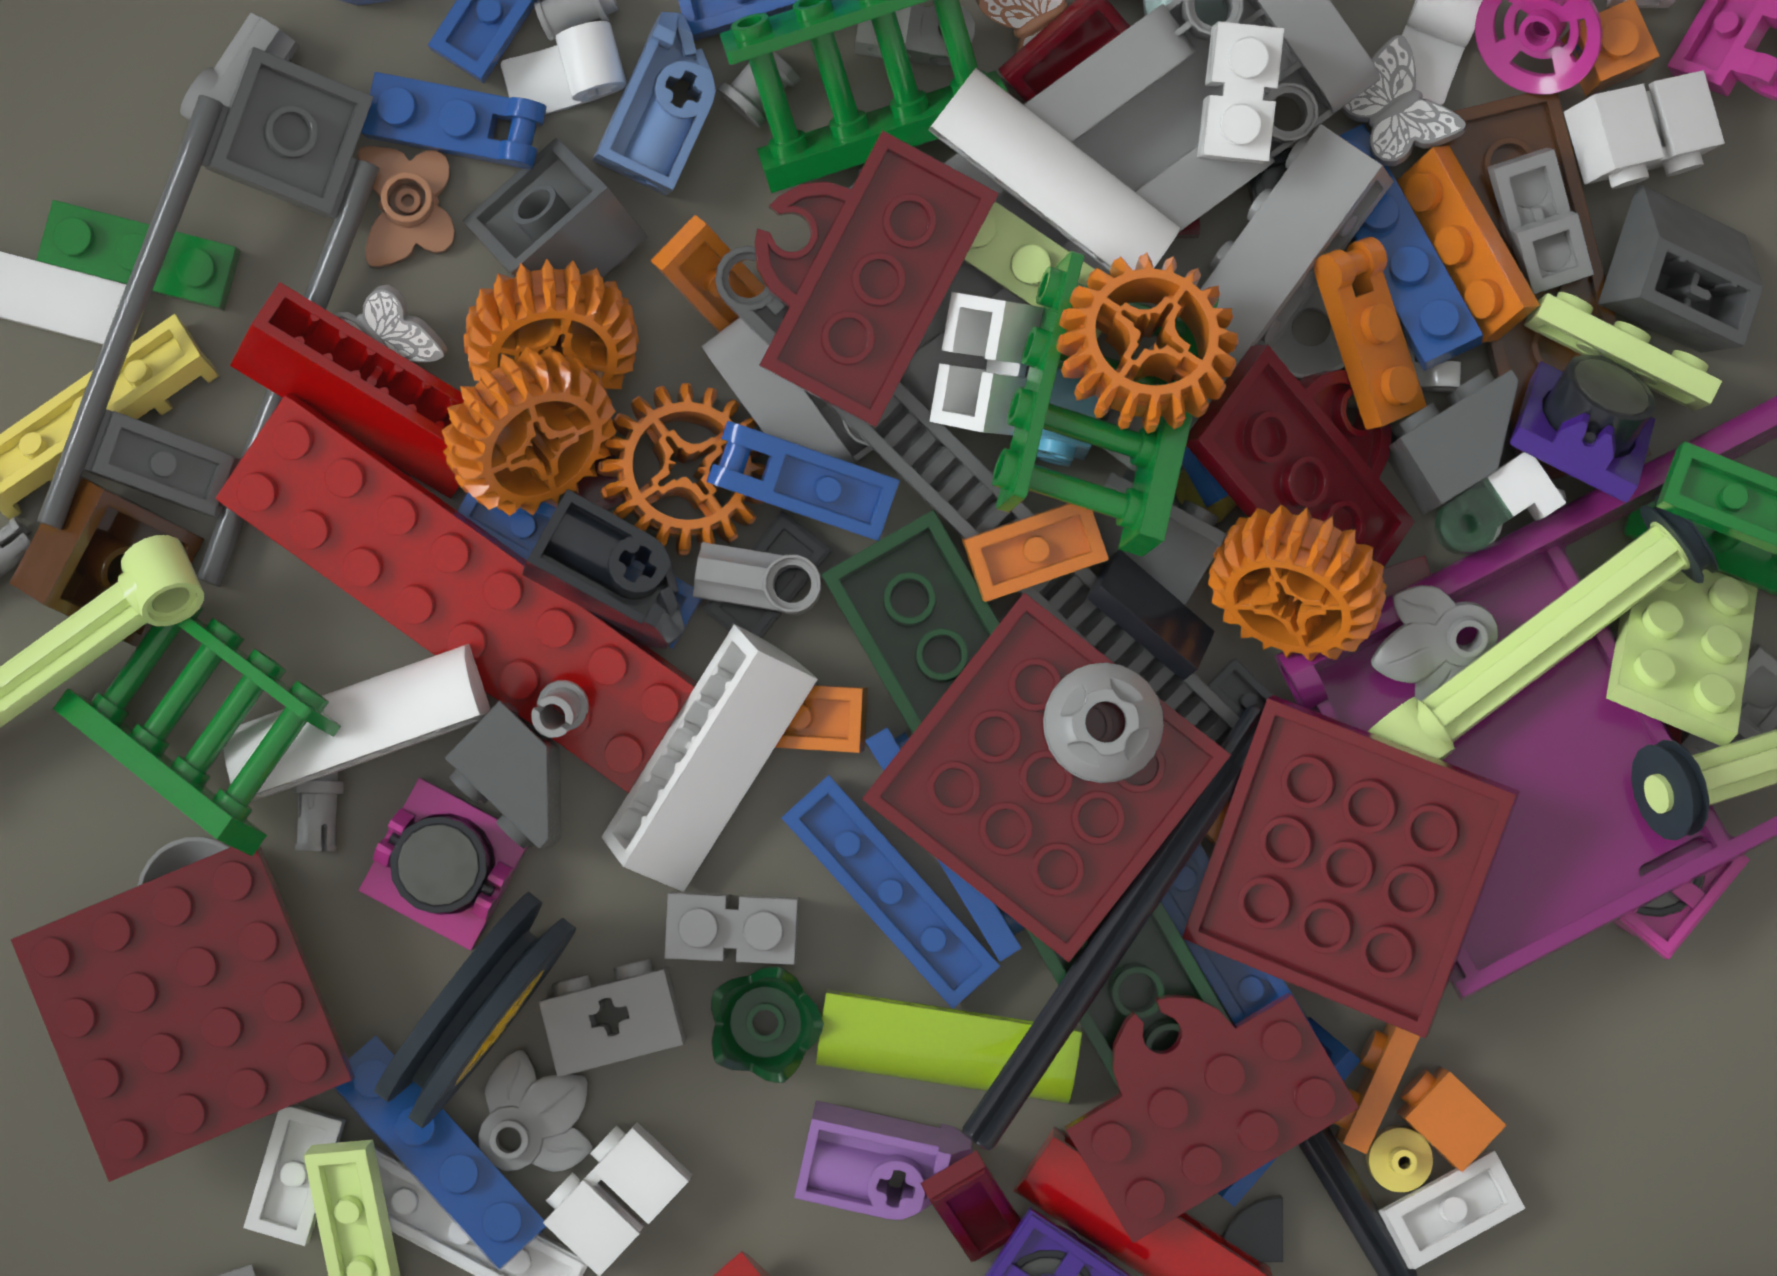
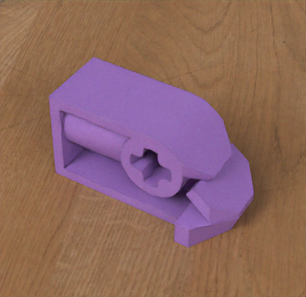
(856, 1151)

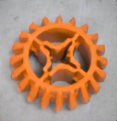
(555, 311)
(1168, 360)
(528, 431)
(669, 444)
(1297, 583)

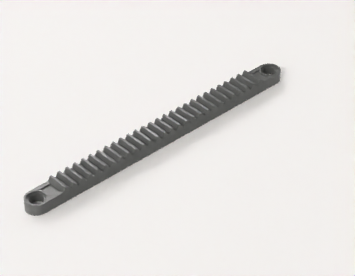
(964, 496)

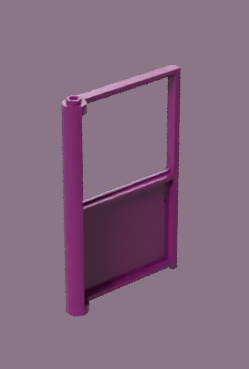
(1575, 828)

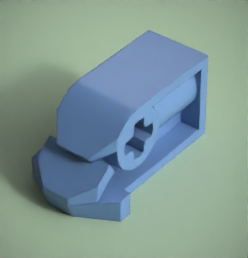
(647, 133)

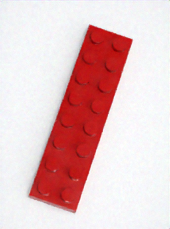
(451, 585)

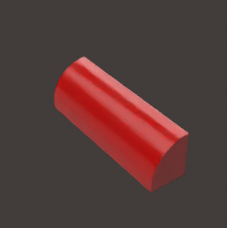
(353, 383)
(1182, 1247)

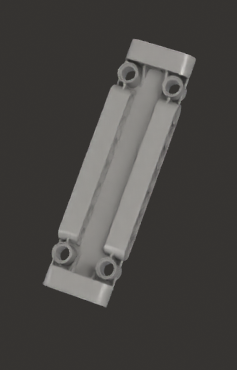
(1140, 119)

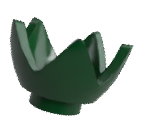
(741, 1046)

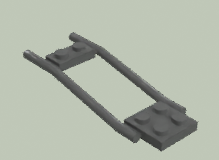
(282, 136)

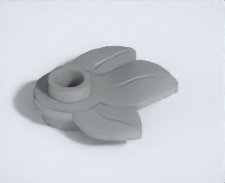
(1426, 645)
(539, 1111)

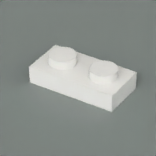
(283, 1196)
(1451, 1210)

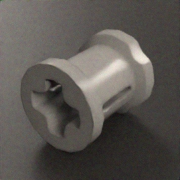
(744, 95)

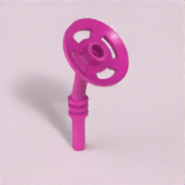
(1539, 39)

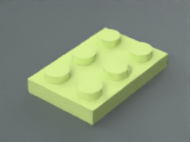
(1687, 654)

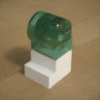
(1474, 515)

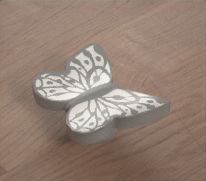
(1397, 110)
(388, 323)

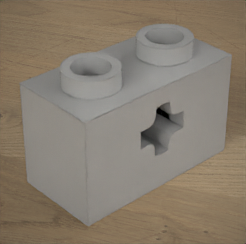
(583, 1044)

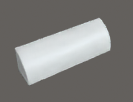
(1051, 175)
(374, 720)
(708, 759)

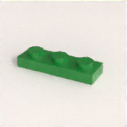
(109, 245)

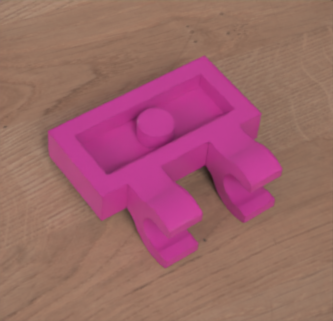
(1725, 43)

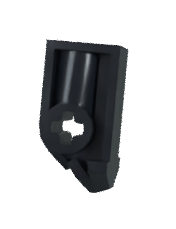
(586, 560)

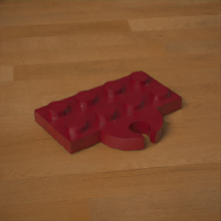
(868, 273)
(1293, 447)
(1205, 1107)

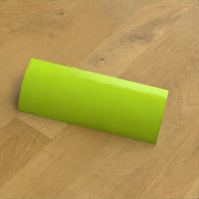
(933, 1044)

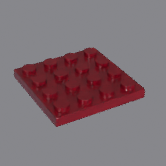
(1003, 811)
(1350, 865)
(182, 1009)

